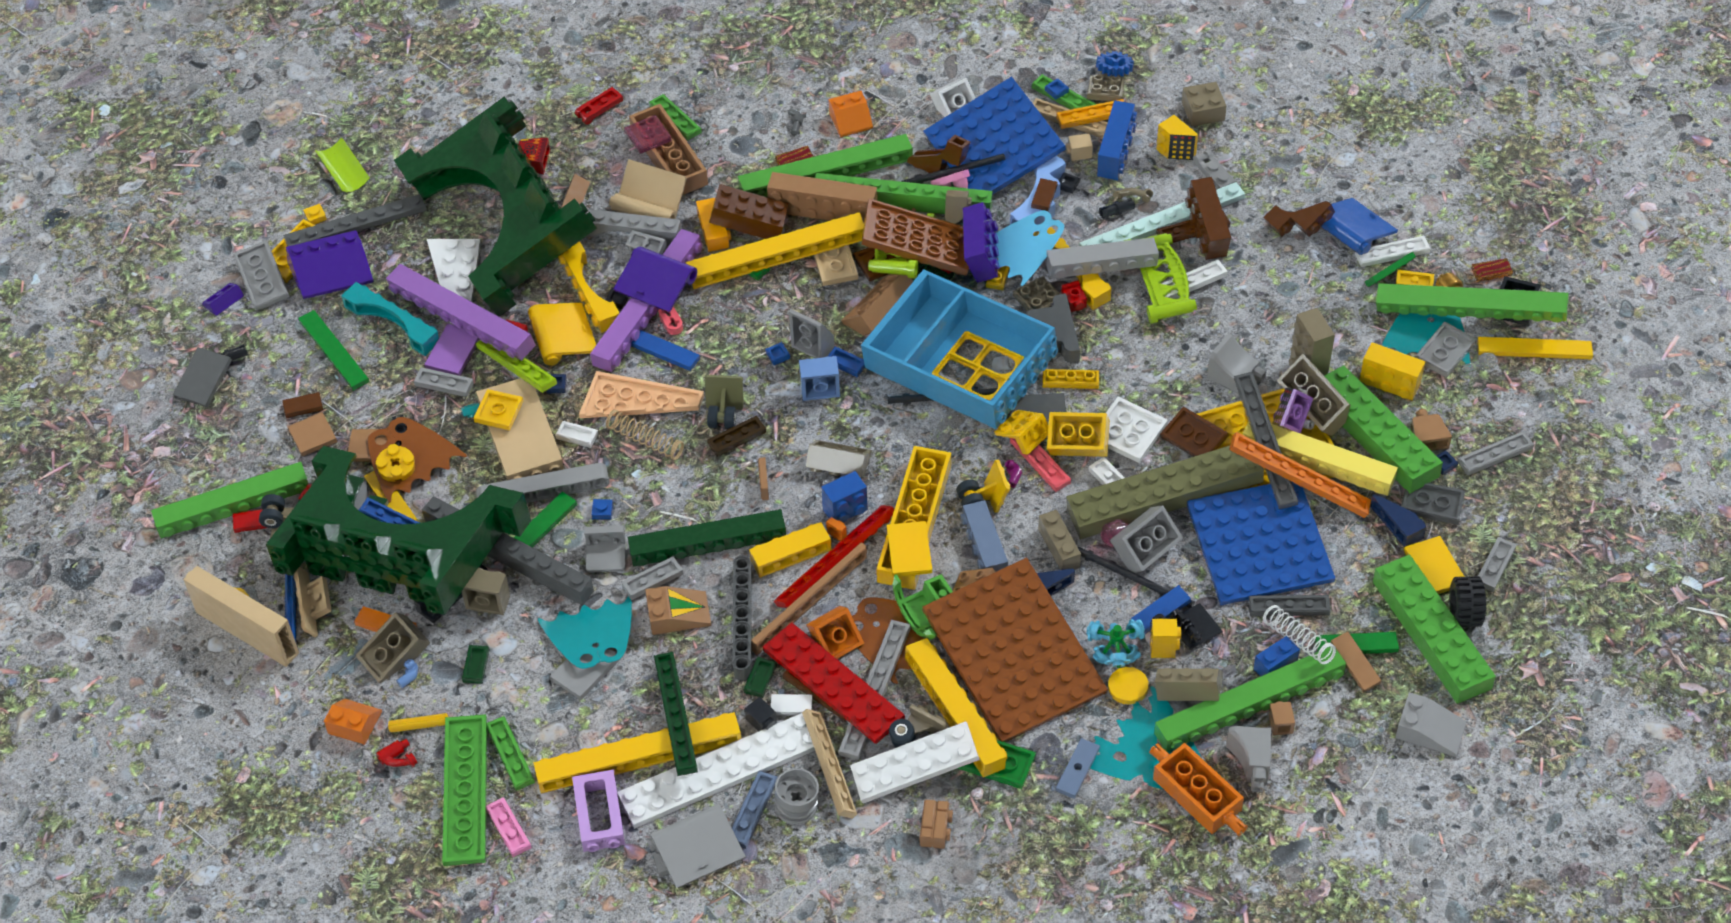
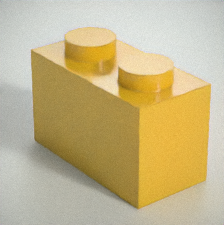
(1164, 638)

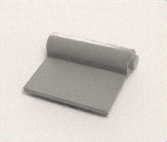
(696, 845)

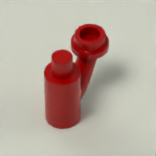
(388, 753)

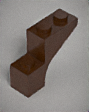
(937, 159)
(1306, 219)

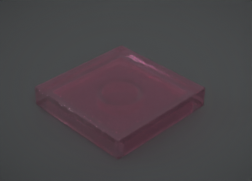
(647, 134)

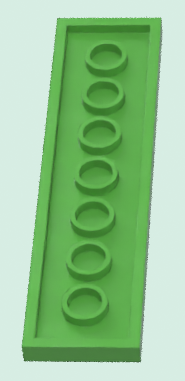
(465, 790)

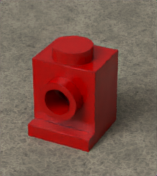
(1075, 295)

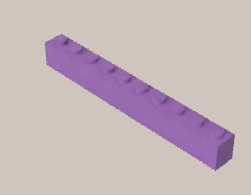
(460, 312)
(636, 314)

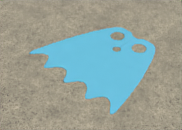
(1023, 250)

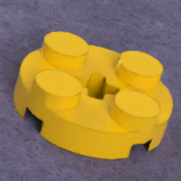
(390, 455)

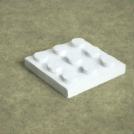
(1133, 429)

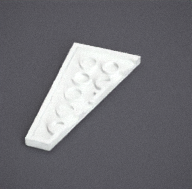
(454, 262)

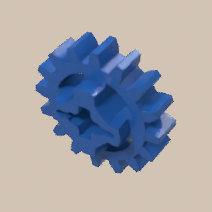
(1114, 63)

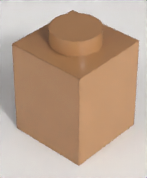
(1281, 718)

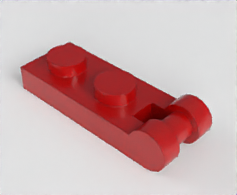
(598, 105)

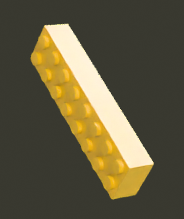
(917, 502)

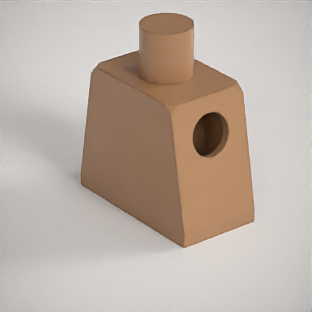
(1431, 430)

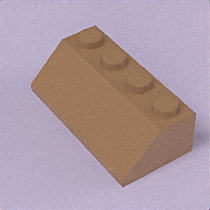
(876, 303)

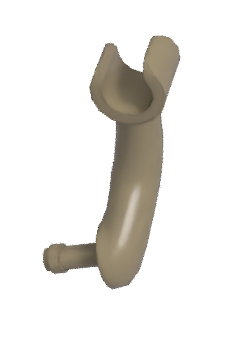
(1145, 195)

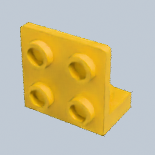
(1025, 427)

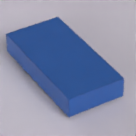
(848, 362)

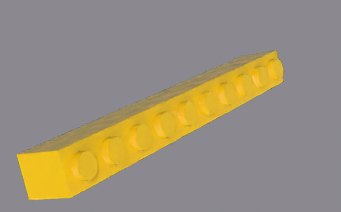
(777, 250)
(634, 752)

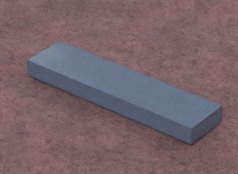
(753, 807)

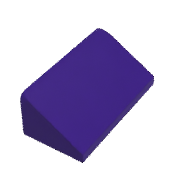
(223, 298)

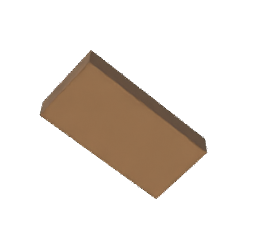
(763, 479)

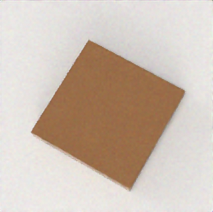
(312, 434)

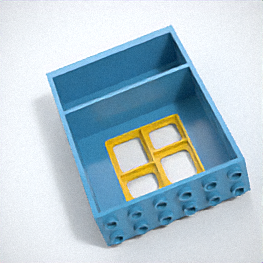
(930, 327)

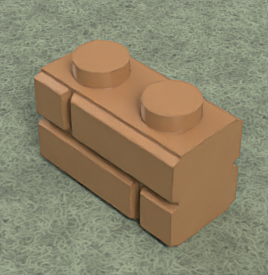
(935, 823)

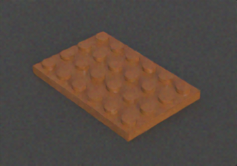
(914, 236)

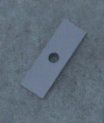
(1081, 759)

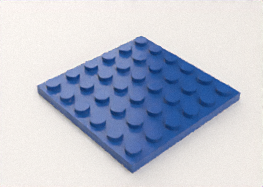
(999, 124)
(1257, 546)

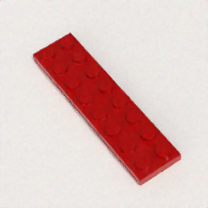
(833, 682)

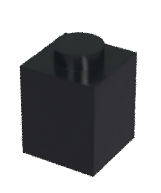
(760, 715)

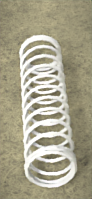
(1275, 622)

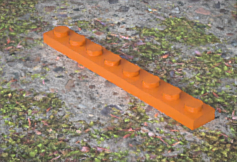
(1300, 474)

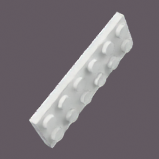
(914, 762)

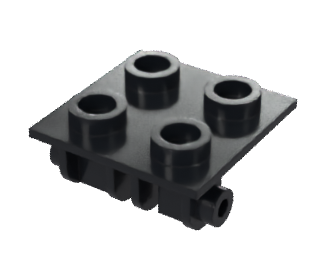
(1196, 625)

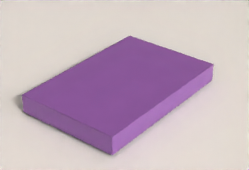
(452, 351)

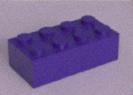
(980, 242)

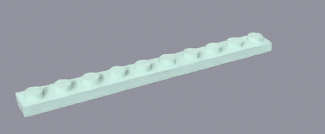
(1149, 225)

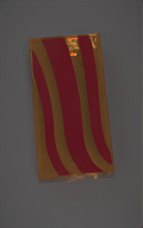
(794, 155)
(1492, 269)

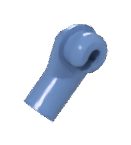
(410, 673)

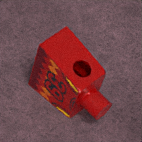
(537, 151)

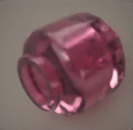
(1111, 529)

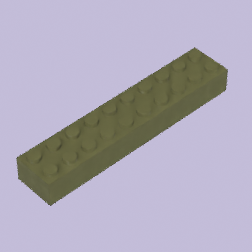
(1168, 486)

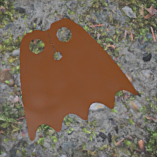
(427, 446)
(873, 636)

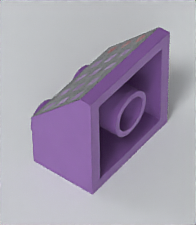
(1292, 410)

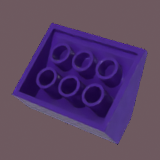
(328, 264)

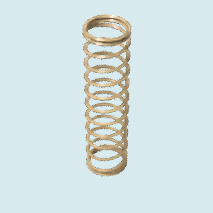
(674, 447)

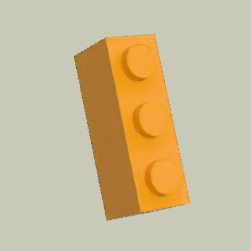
(715, 236)

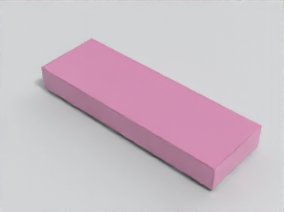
(508, 827)

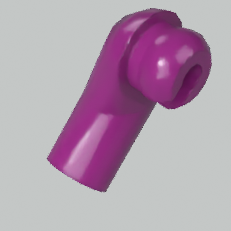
(1014, 472)

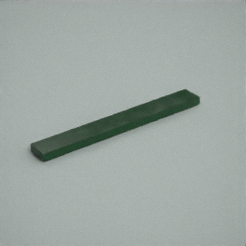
(675, 714)

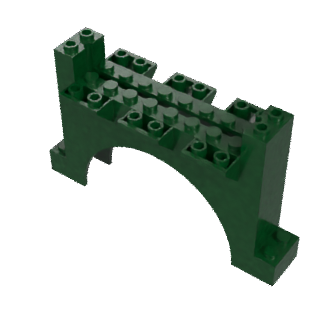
(533, 223)
(427, 557)

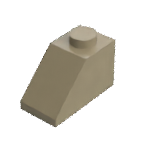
(954, 205)

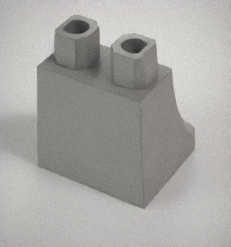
(1231, 360)
(1253, 752)

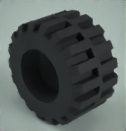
(1468, 601)

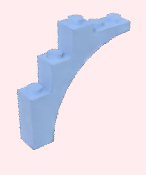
(1049, 170)

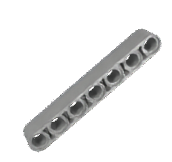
(553, 483)

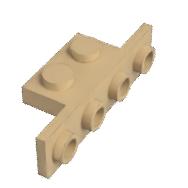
(312, 599)

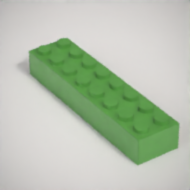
(1384, 433)
(1433, 629)

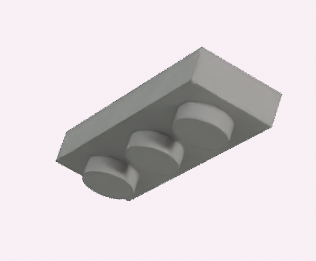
(443, 382)
(1496, 563)
(652, 578)

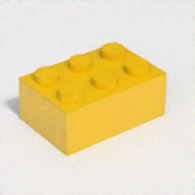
(1392, 371)
(1078, 434)

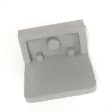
(605, 548)

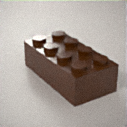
(748, 212)
(1208, 218)

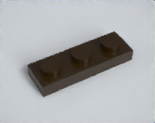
(736, 436)

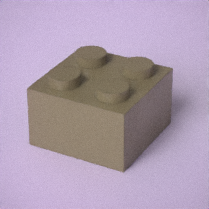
(1203, 104)
(487, 592)

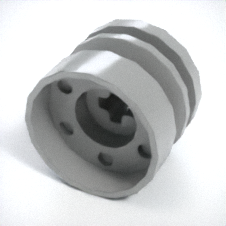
(796, 796)

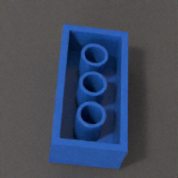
(1116, 140)

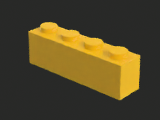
(790, 549)

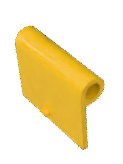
(561, 330)

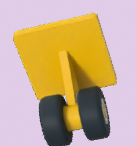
(995, 488)

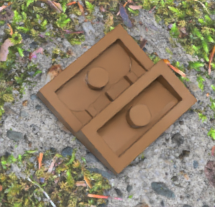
(359, 443)

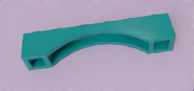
(365, 302)

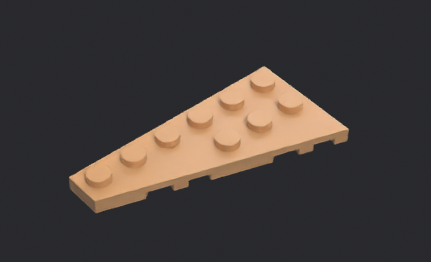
(636, 397)

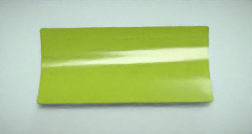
(344, 166)

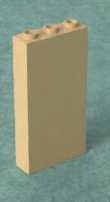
(529, 444)
(241, 616)

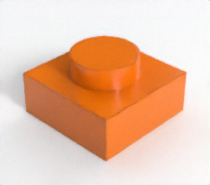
(836, 528)

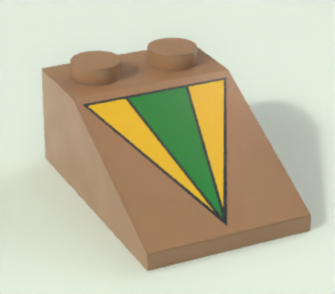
(676, 609)

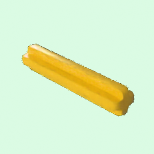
(417, 722)

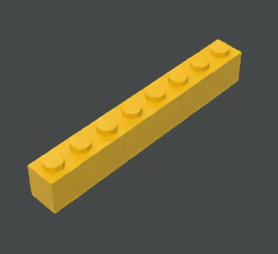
(954, 704)

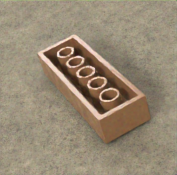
(675, 155)
(819, 197)

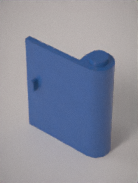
(1357, 225)

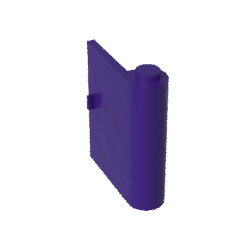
(654, 278)

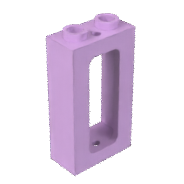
(603, 839)

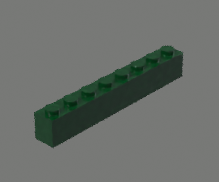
(706, 537)

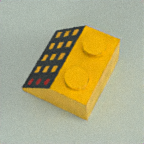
(1176, 139)

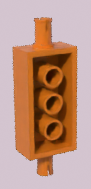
(1198, 788)

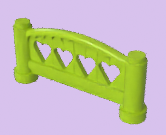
(897, 265)
(1162, 306)

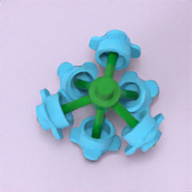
(1116, 636)

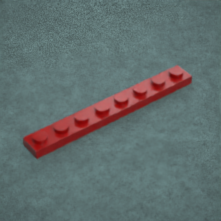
(835, 555)

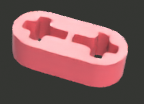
(673, 318)

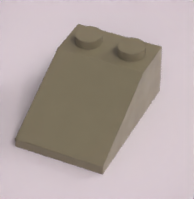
(392, 646)

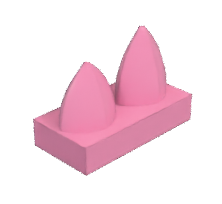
(958, 179)

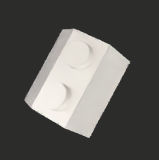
(952, 96)

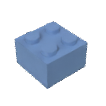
(819, 378)

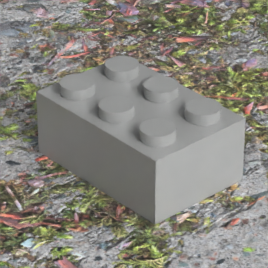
(1146, 539)

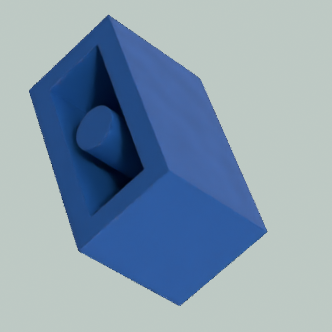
(1276, 656)

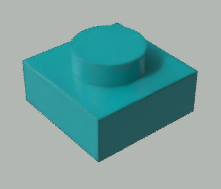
(470, 410)

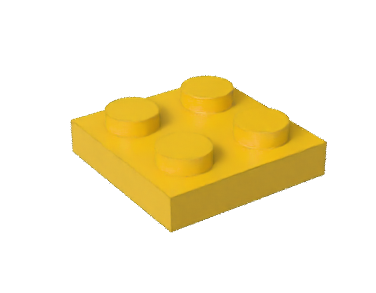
(498, 409)

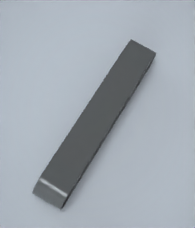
(742, 591)

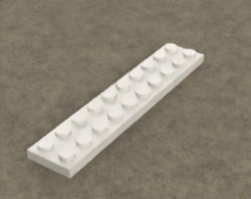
(717, 771)

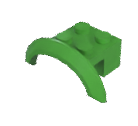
(912, 605)

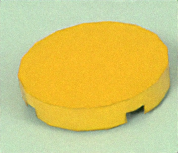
(1128, 685)

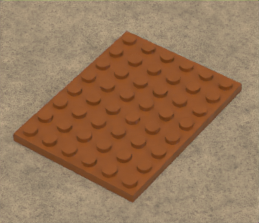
(1014, 650)

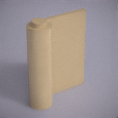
(649, 191)

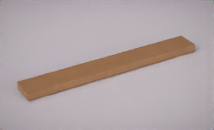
(810, 597)

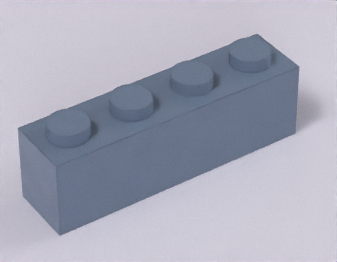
(984, 536)

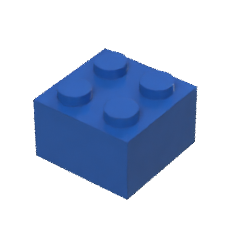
(845, 497)

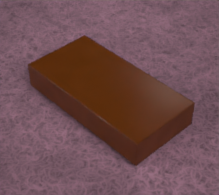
(1044, 194)
(302, 405)

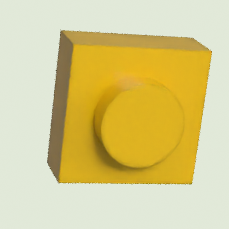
(315, 214)

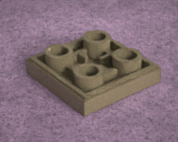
(1105, 88)
(1036, 294)

